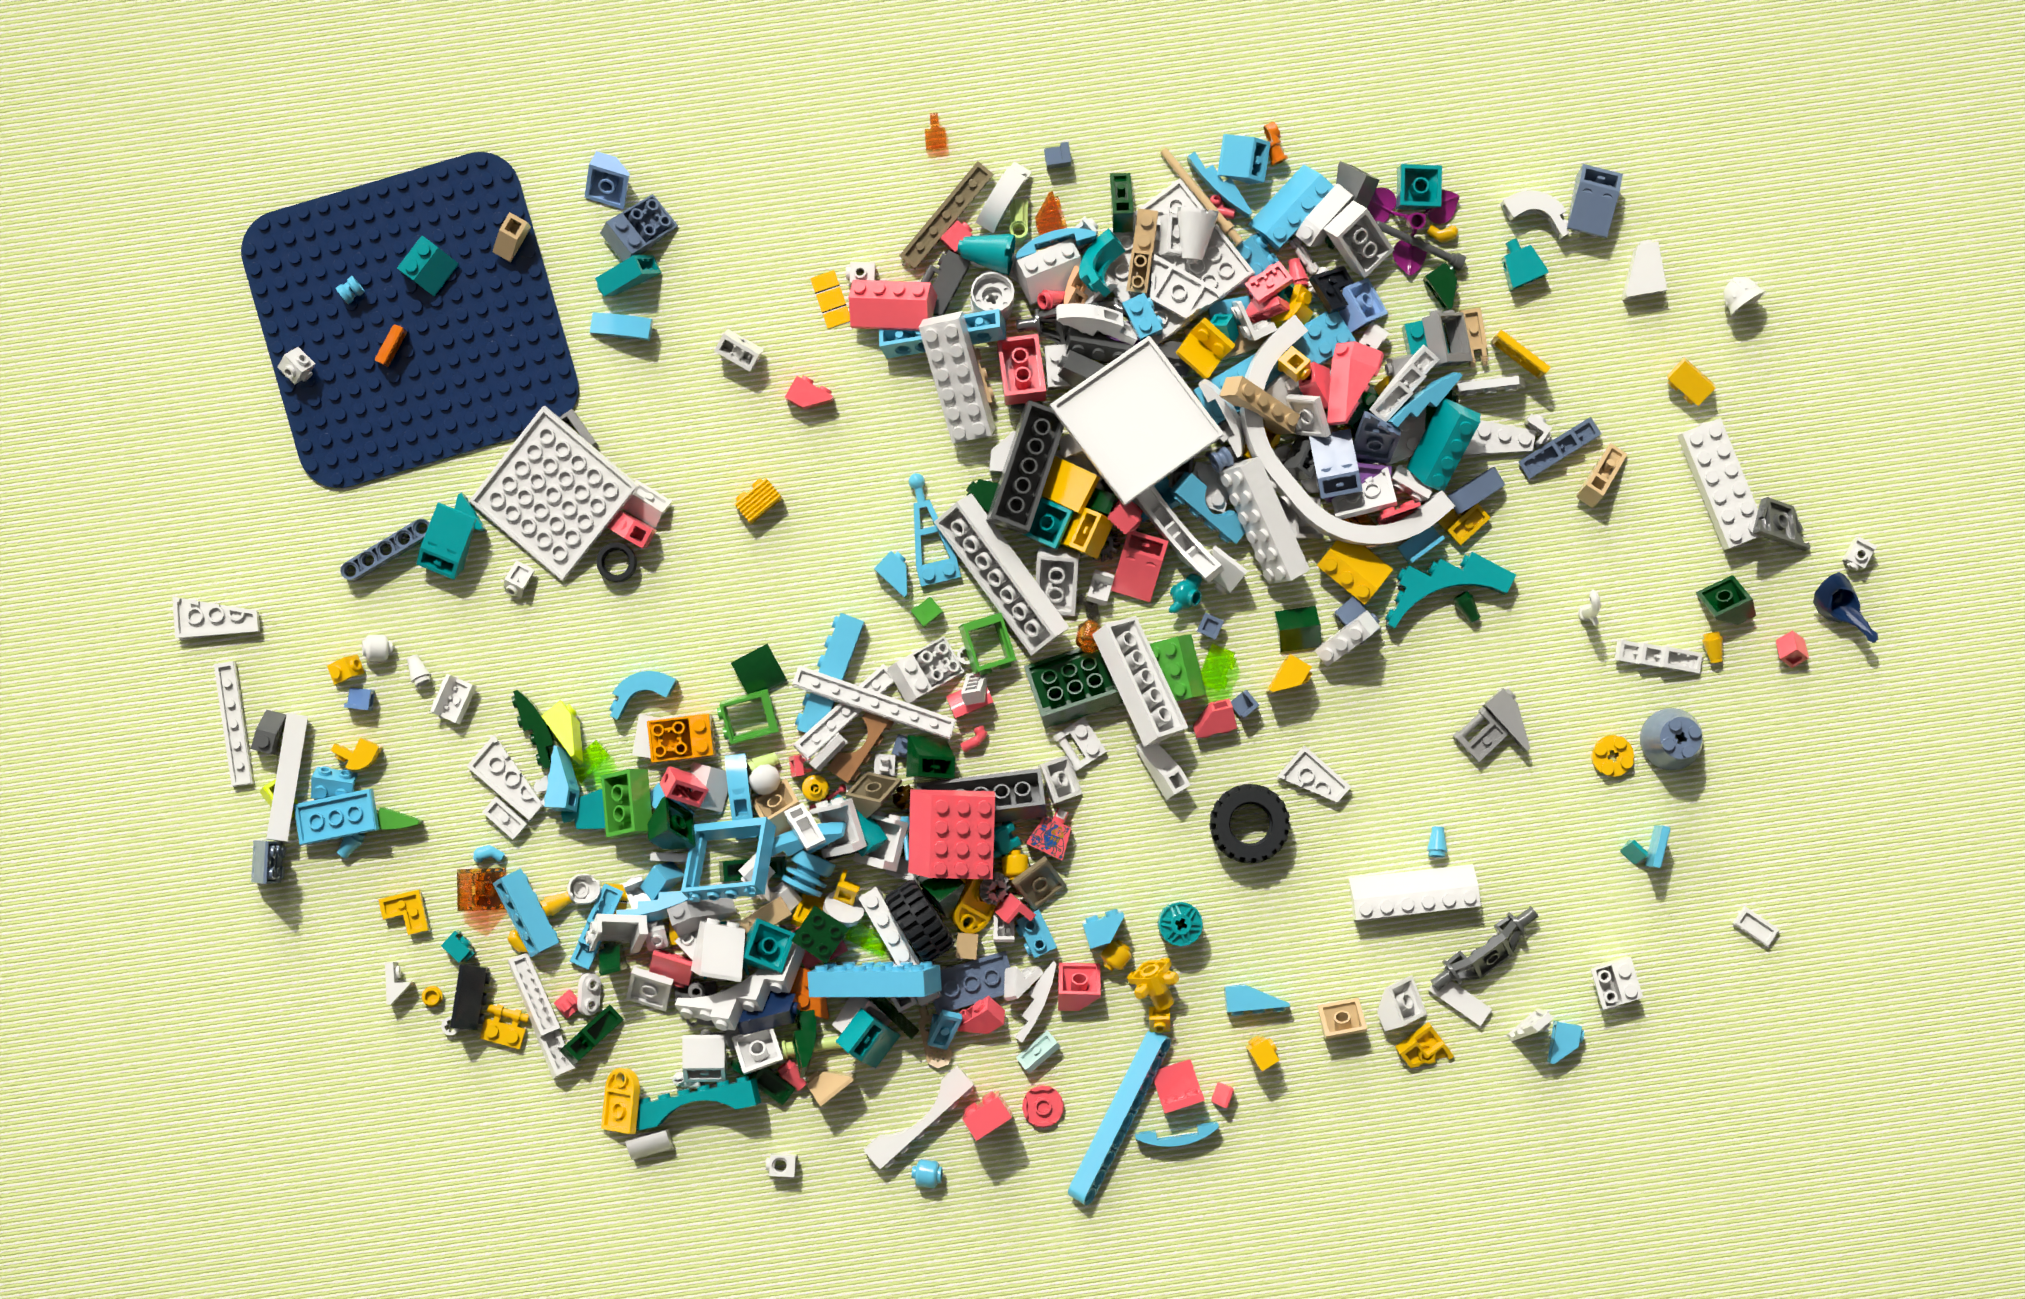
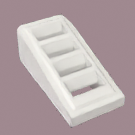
(974, 688)

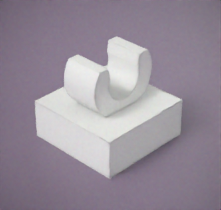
(884, 764)

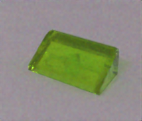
(866, 938)

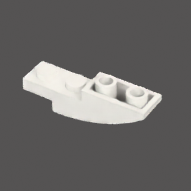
(1090, 318)

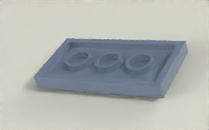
(972, 982)

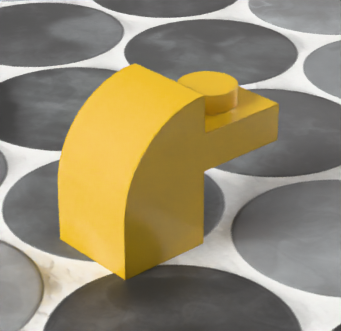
(1298, 305)
(361, 758)

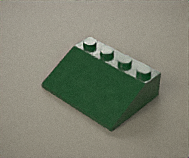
(1071, 686)

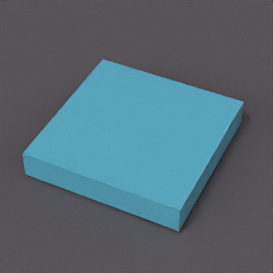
(1657, 846)

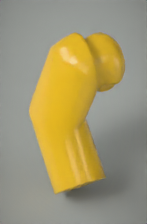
(516, 942)

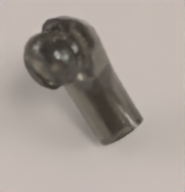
(1091, 608)

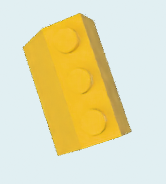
(1355, 569)

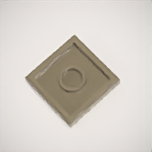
(1039, 883)

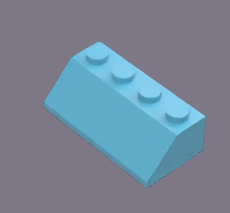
(1290, 207)

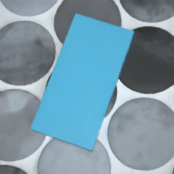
(336, 817)

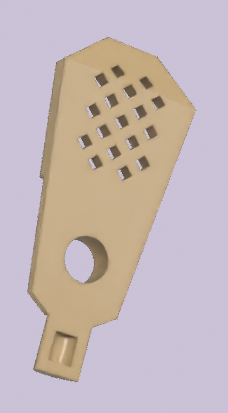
(926, 1018)

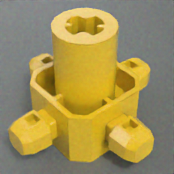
(1154, 980)

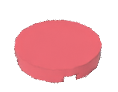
(1042, 1106)

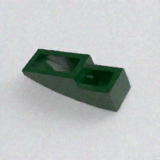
(729, 869)
(591, 1035)
(804, 1040)
(768, 1082)

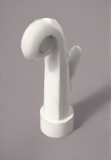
(1589, 612)

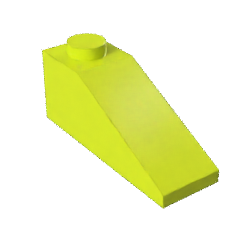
(566, 728)

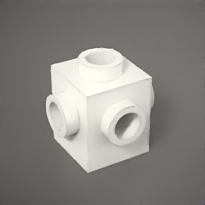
(296, 365)

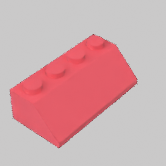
(890, 304)

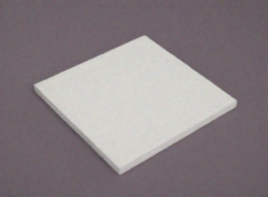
(1136, 420)

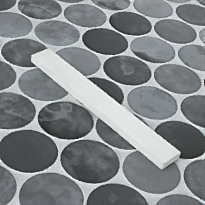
(873, 703)

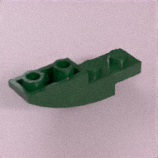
(531, 719)

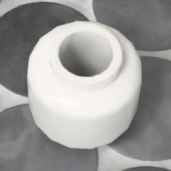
(376, 648)

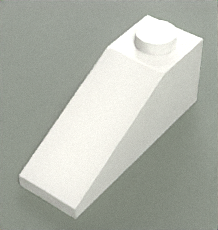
(1313, 226)

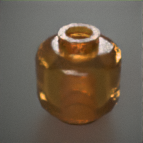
(1084, 636)

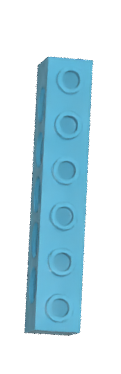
(982, 328)

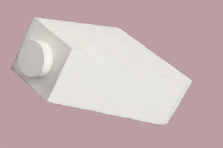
(1645, 272)

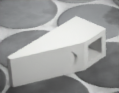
(1163, 769)

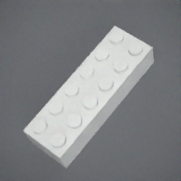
(957, 377)
(1720, 482)
(1264, 520)

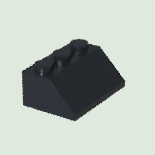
(470, 997)

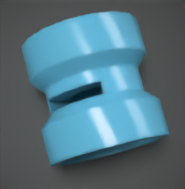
(346, 292)

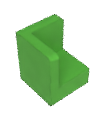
(927, 611)

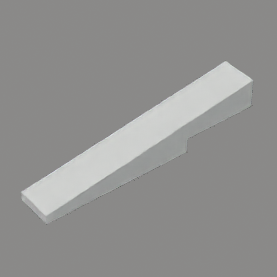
(287, 777)
(540, 1015)

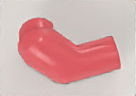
(975, 741)

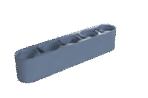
(377, 551)

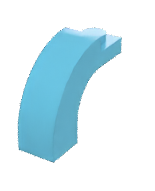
(637, 683)

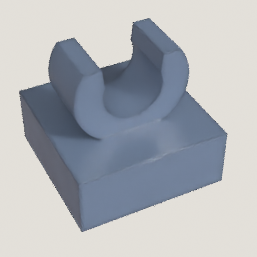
(1210, 626)
(900, 746)

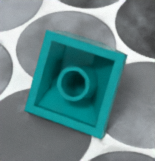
(767, 946)

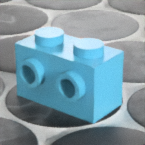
(1036, 934)

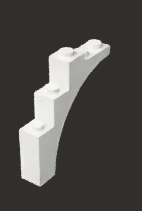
(1179, 537)
(751, 994)

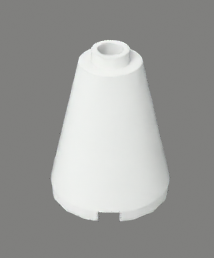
(1195, 231)

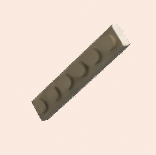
(946, 215)

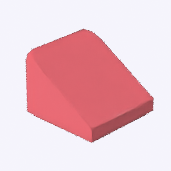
(1222, 1095)

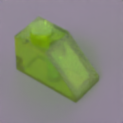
(593, 758)

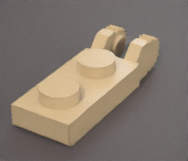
(1476, 334)

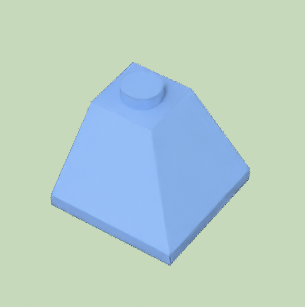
(607, 180)
(1363, 305)

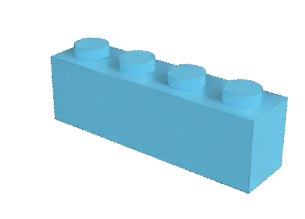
(526, 912)

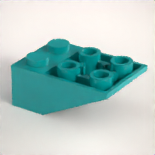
(446, 541)
(867, 1038)

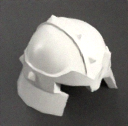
(1740, 291)

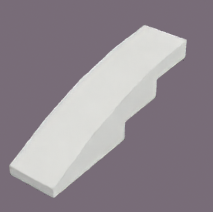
(1403, 384)
(1658, 656)
(1039, 993)

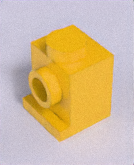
(1294, 359)

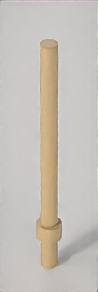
(1226, 226)

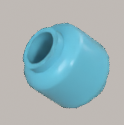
(927, 1173)

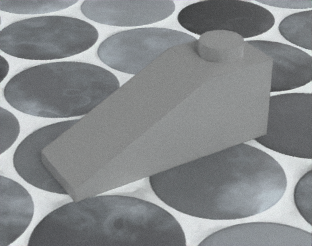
(1507, 713)
(688, 914)

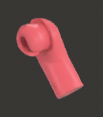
(1226, 212)

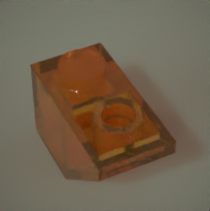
(1048, 216)

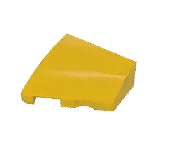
(1423, 1047)

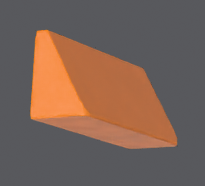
(390, 345)

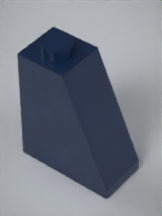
(778, 1011)

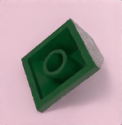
(1728, 601)
(671, 826)

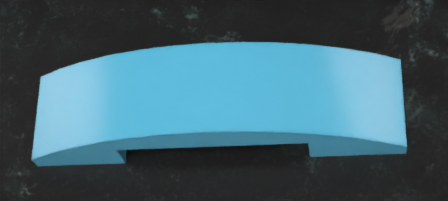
(1081, 237)
(1203, 1130)

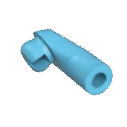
(488, 851)

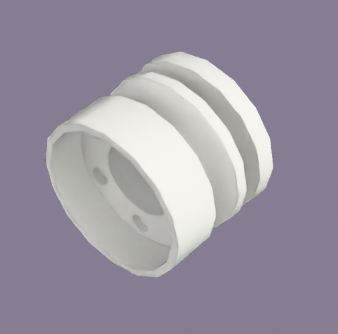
(995, 289)

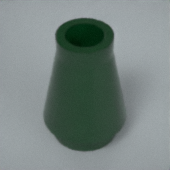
(1467, 606)

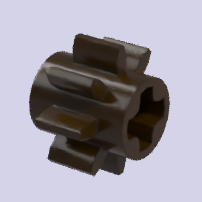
(902, 797)

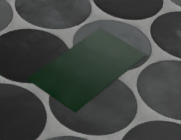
(896, 1017)

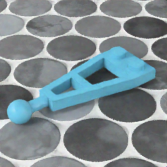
(936, 571)

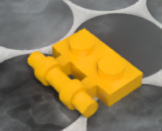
(501, 1032)

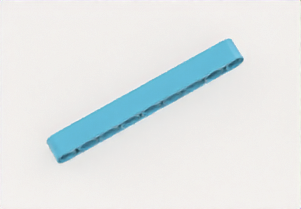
(1119, 1117)

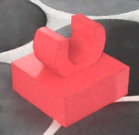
(796, 766)
(567, 1003)

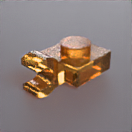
(935, 136)

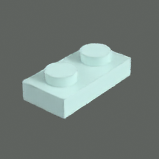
(1038, 1052)

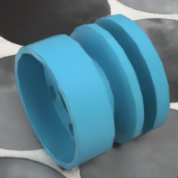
(808, 873)

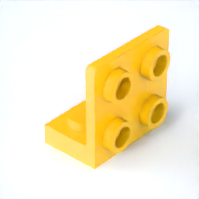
(1204, 348)

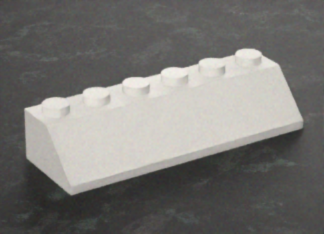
(1140, 680)
(1414, 892)

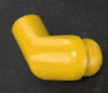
(1443, 235)

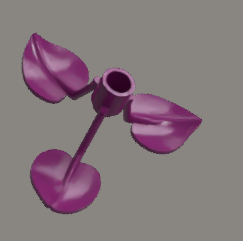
(1405, 255)

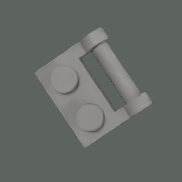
(1486, 739)

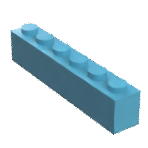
(834, 664)

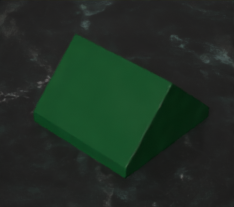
(1298, 628)
(942, 892)

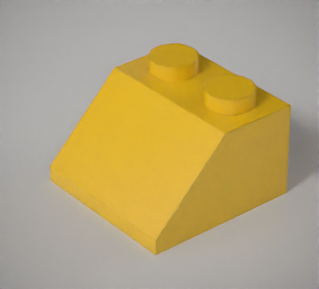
(1290, 675)

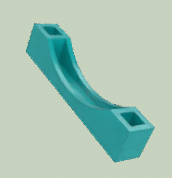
(736, 1095)

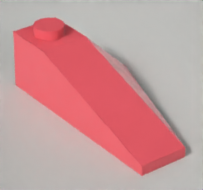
(1350, 373)

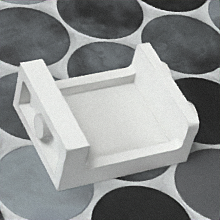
(839, 811)
(889, 853)
(618, 928)

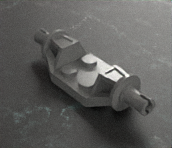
(1050, 316)
(1490, 955)

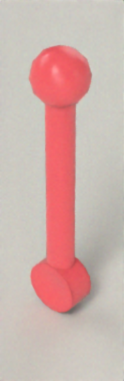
(842, 788)

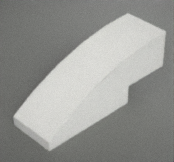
(804, 827)

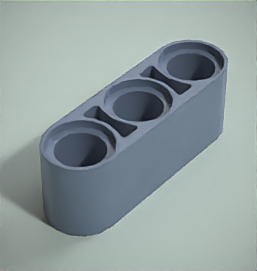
(1476, 490)

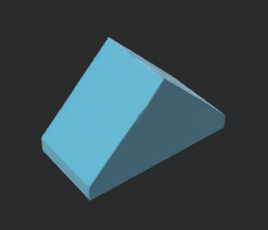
(661, 879)

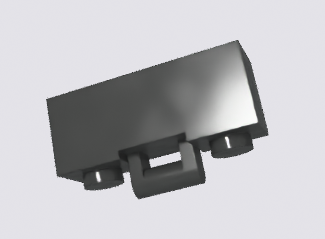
(950, 275)

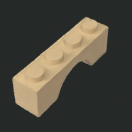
(1246, 394)

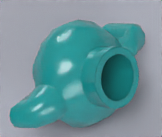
(1186, 593)

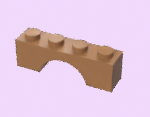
(847, 764)

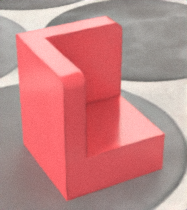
(1792, 649)

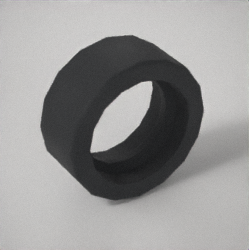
(601, 562)

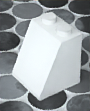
(719, 950)

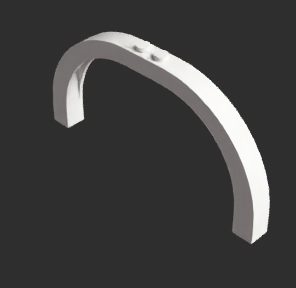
(1290, 490)

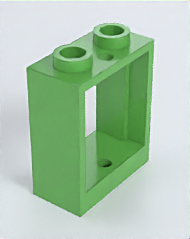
(998, 621)
(769, 712)

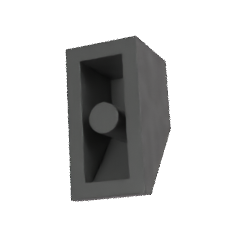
(269, 732)

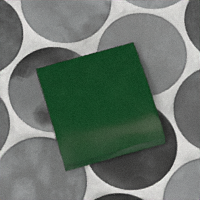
(759, 670)

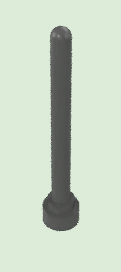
(1455, 260)

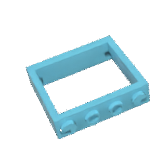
(726, 830)

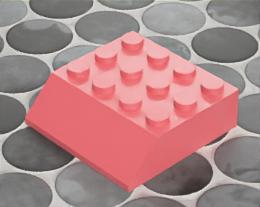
(951, 834)

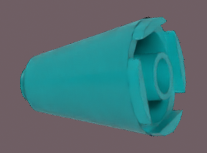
(989, 251)

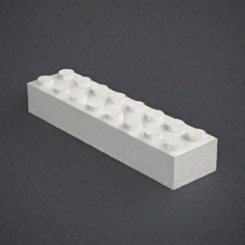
(1001, 574)

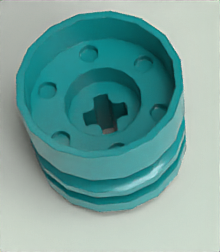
(1168, 928)

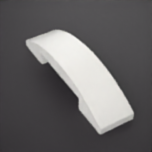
(1236, 440)

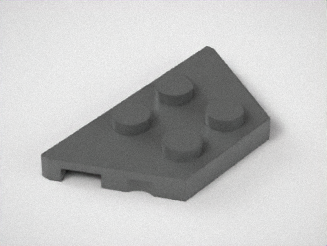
(1779, 523)

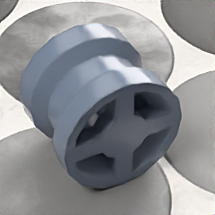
(1221, 459)

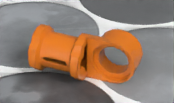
(1273, 135)

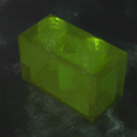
(1216, 666)

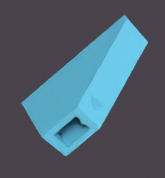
(562, 784)
(1244, 998)

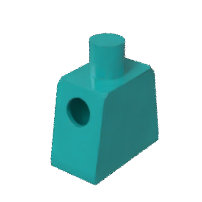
(1522, 265)
(589, 812)

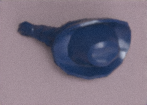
(1839, 603)

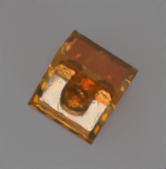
(476, 889)

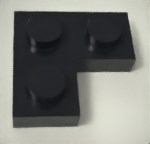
(1328, 288)

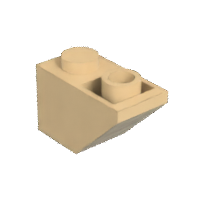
(510, 237)

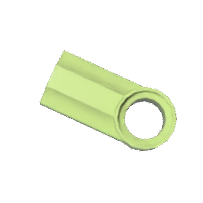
(1019, 218)

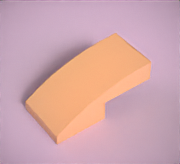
(1075, 289)

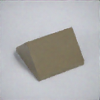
(872, 792)

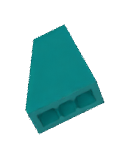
(627, 274)

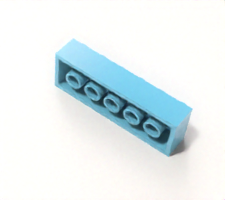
(874, 980)

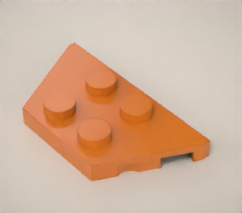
(800, 988)

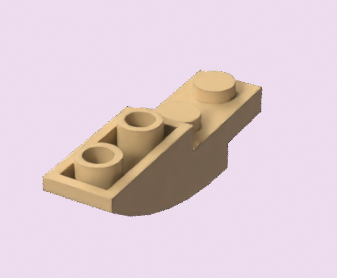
(1142, 251)

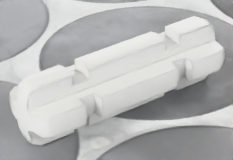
(1304, 255)

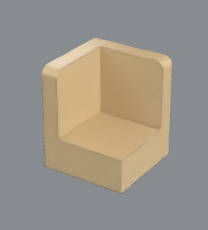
(967, 945)

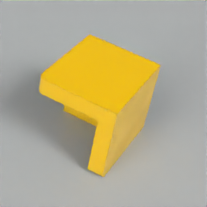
(846, 890)

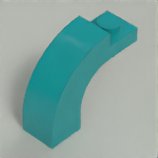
(1098, 259)

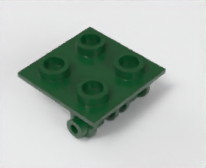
(820, 934)

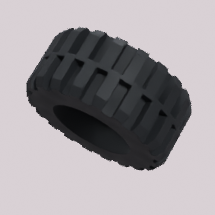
(1278, 823)
(919, 921)

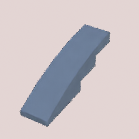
(1560, 447)

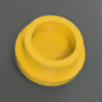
(432, 996)

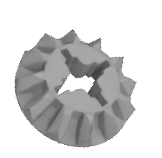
(988, 884)

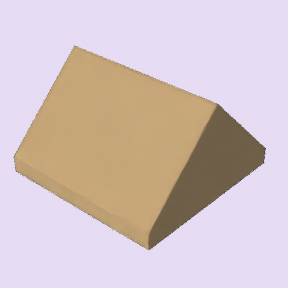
(1341, 1018)

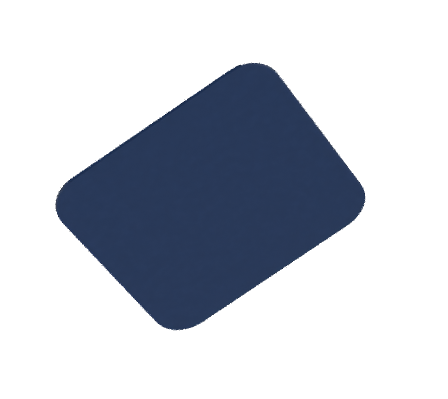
(472, 356)

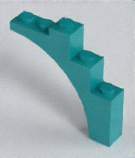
(1474, 572)

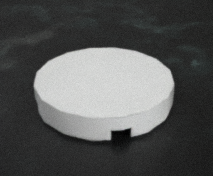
(843, 912)

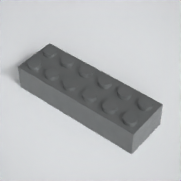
(1026, 468)
(1017, 793)

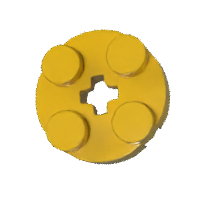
(1602, 750)

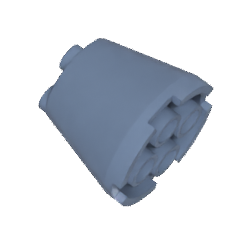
(1659, 739)

